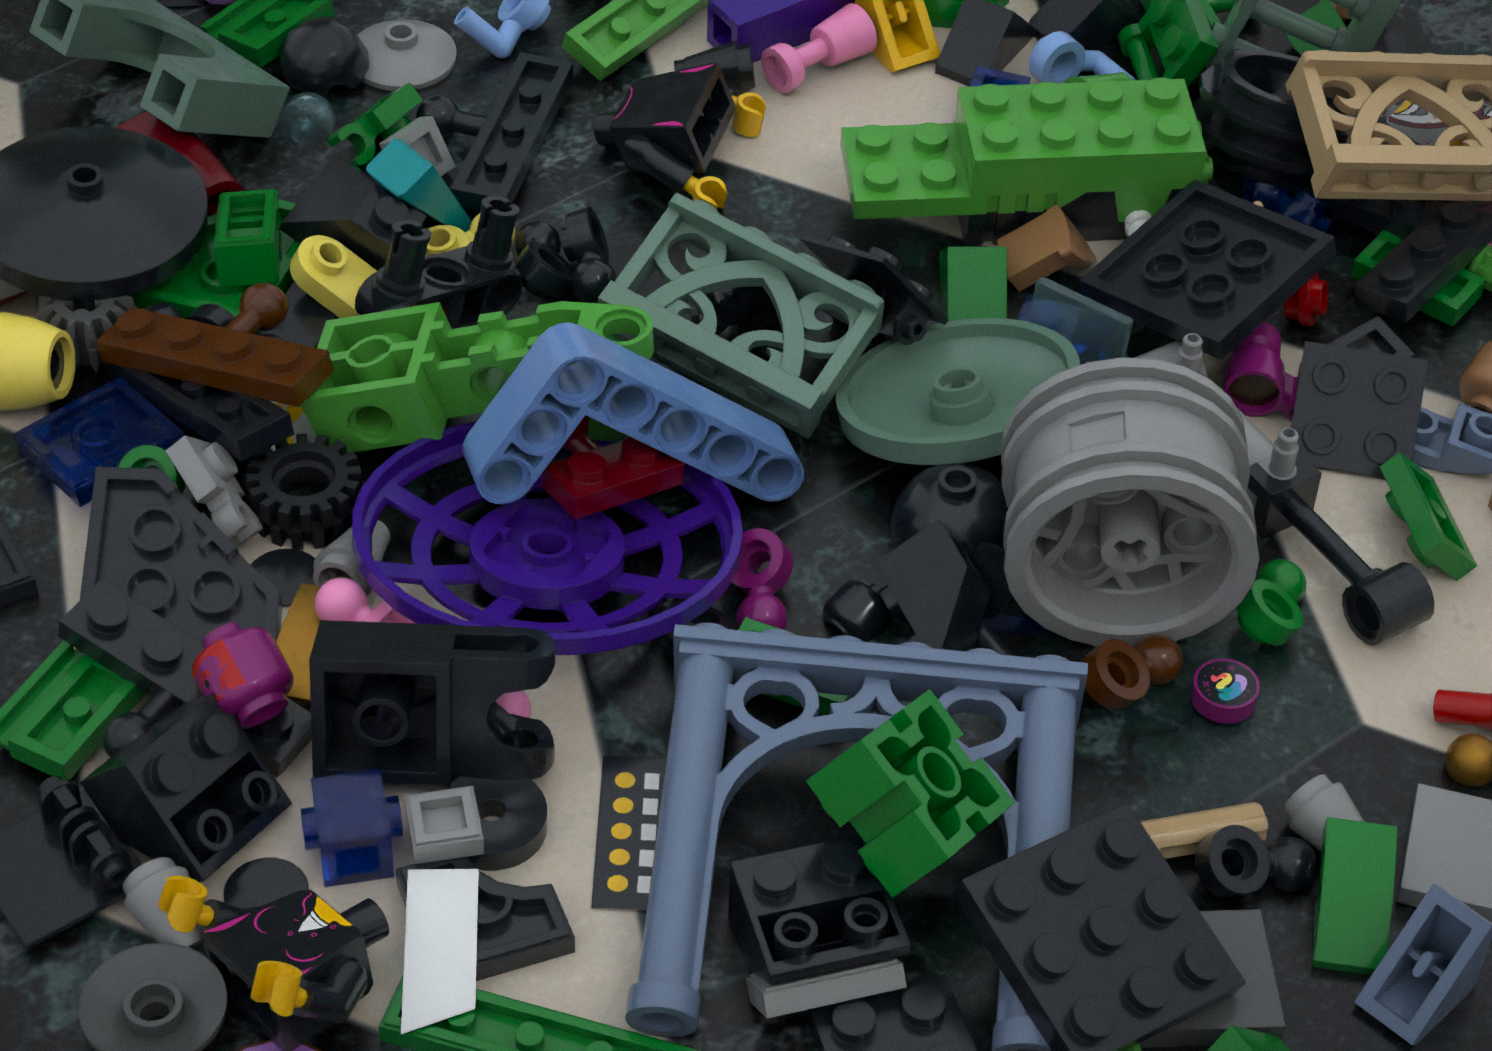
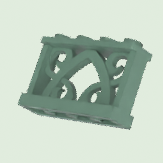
(744, 259)

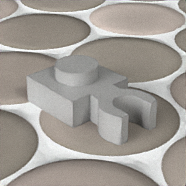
(211, 479)

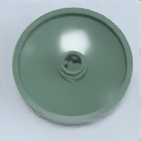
(948, 391)

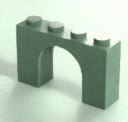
(194, 77)

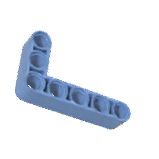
(653, 408)

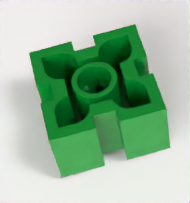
(910, 793)

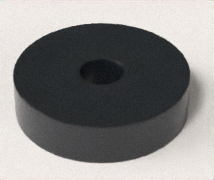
(521, 824)

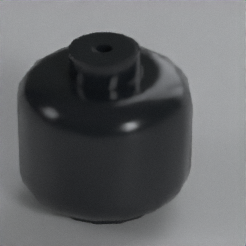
(858, 611)

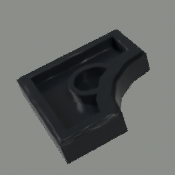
(514, 922)

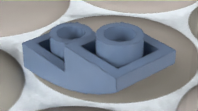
(1455, 443)

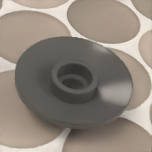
(151, 983)

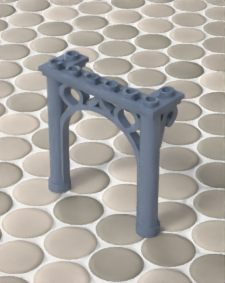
(725, 668)

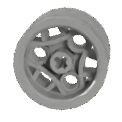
(1127, 502)

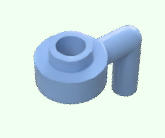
(516, 18)
(1062, 57)

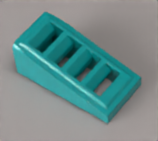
(417, 184)

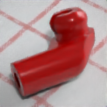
(1463, 708)

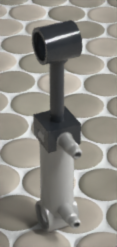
(1284, 495)

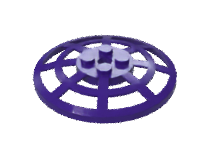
(514, 561)

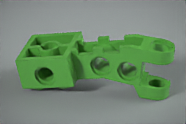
(410, 371)

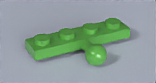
(624, 31)

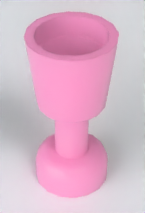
(833, 41)

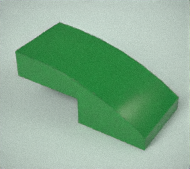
(1354, 895)

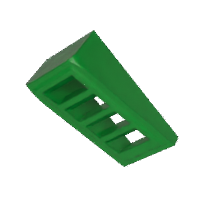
(247, 237)

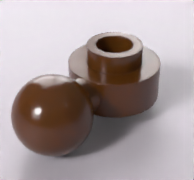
(1123, 672)

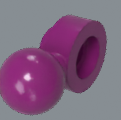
(761, 605)

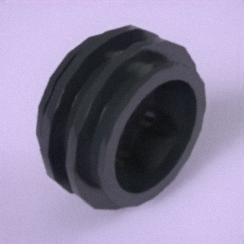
(1253, 121)

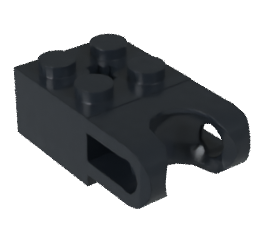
(426, 701)

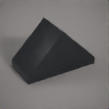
(1088, 21)
(982, 37)

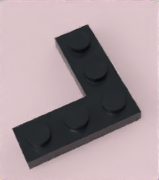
(1435, 247)

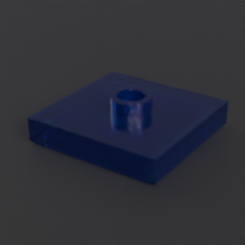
(93, 434)

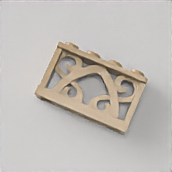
(1374, 84)

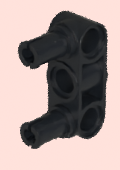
(463, 280)

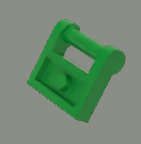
(1180, 36)

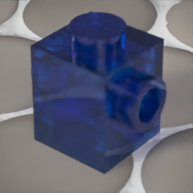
(352, 827)

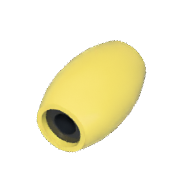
(34, 362)

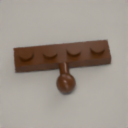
(221, 356)

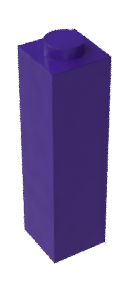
(766, 21)

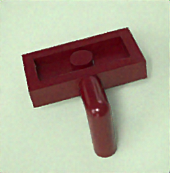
(607, 475)

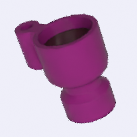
(1257, 375)

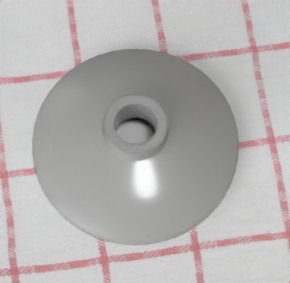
(407, 53)

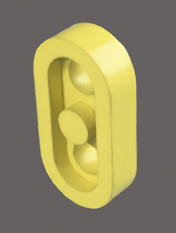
(329, 273)

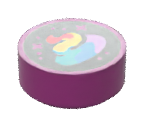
(1225, 691)

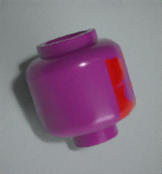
(244, 673)

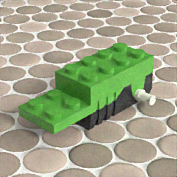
(1015, 150)

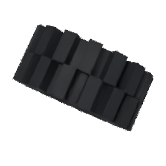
(304, 466)

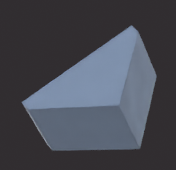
(1428, 966)

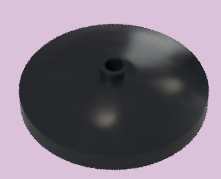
(97, 213)

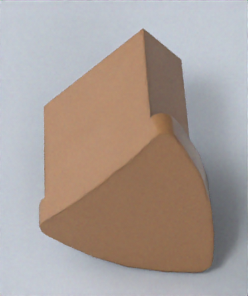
(1044, 248)

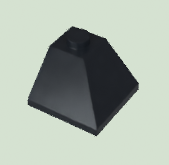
(350, 209)

